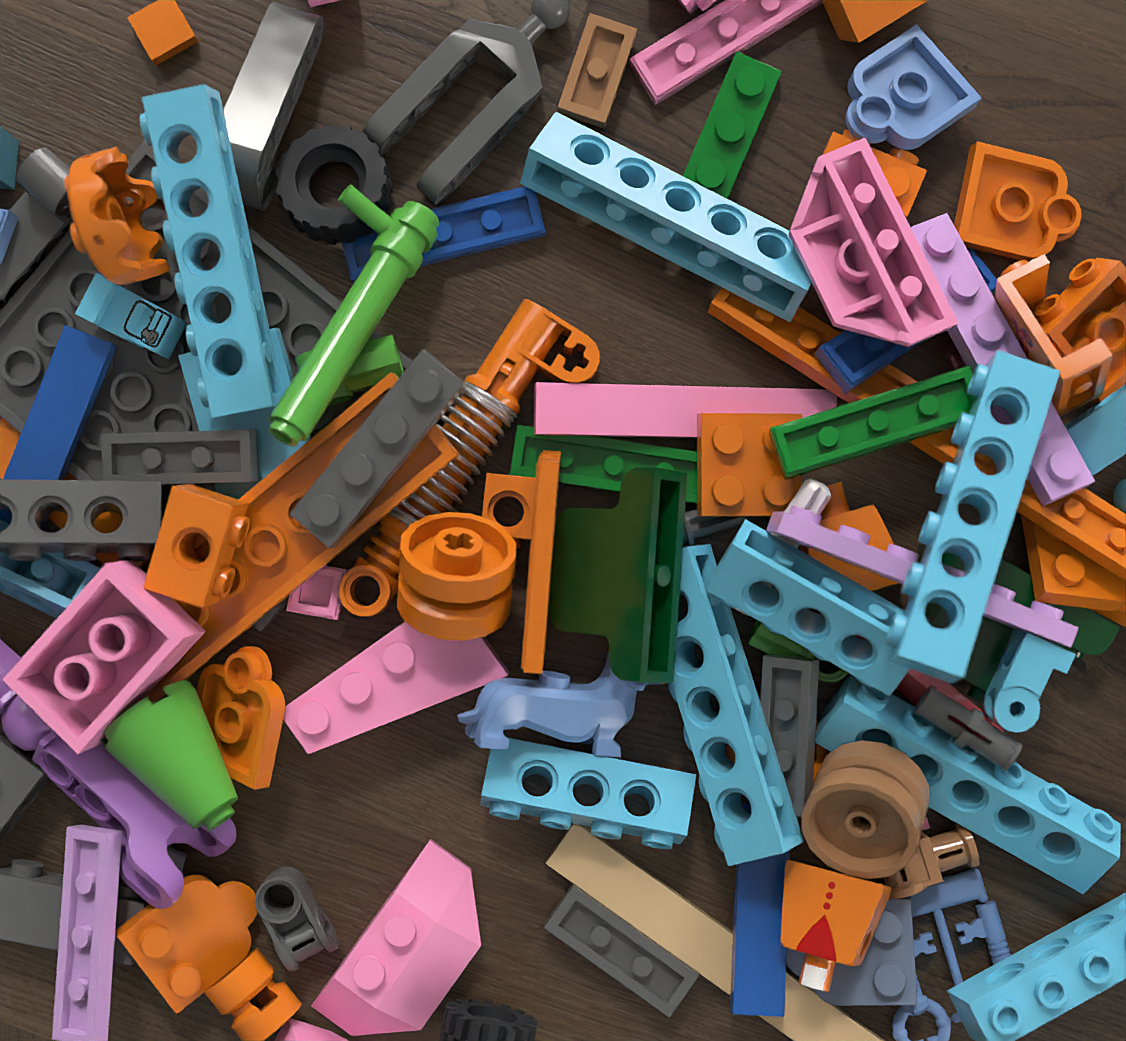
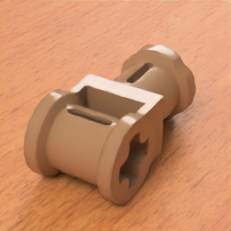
(932, 858)

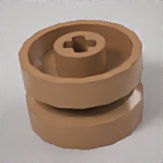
(866, 810)

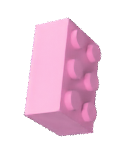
(102, 654)

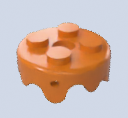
(109, 224)

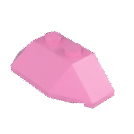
(866, 252)
(407, 951)

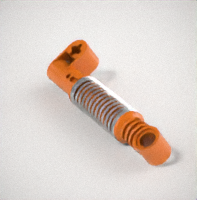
(475, 421)

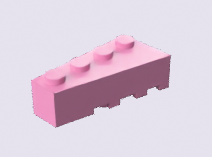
(389, 682)

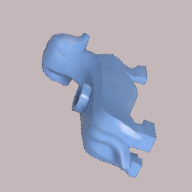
(555, 708)

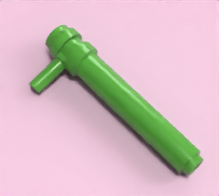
(393, 258)

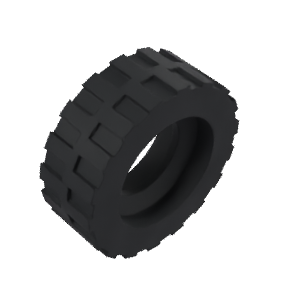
(306, 158)

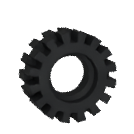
(485, 1022)

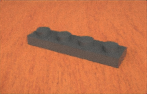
(378, 449)

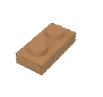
(597, 70)

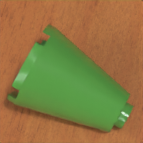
(175, 755)

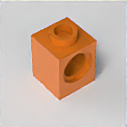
(509, 486)

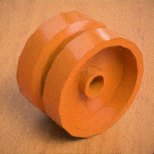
(455, 576)

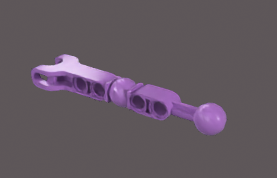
(112, 799)

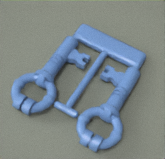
(952, 891)

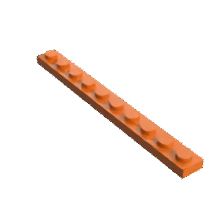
(1076, 519)

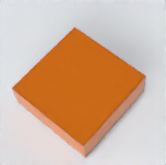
(162, 30)

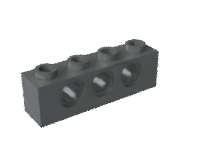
(83, 501)

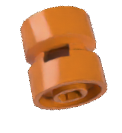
(240, 985)

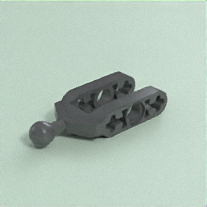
(511, 52)

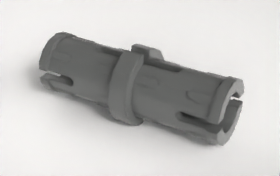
(997, 748)

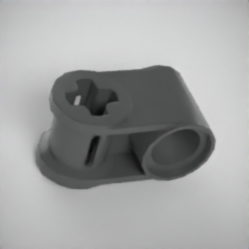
(296, 928)

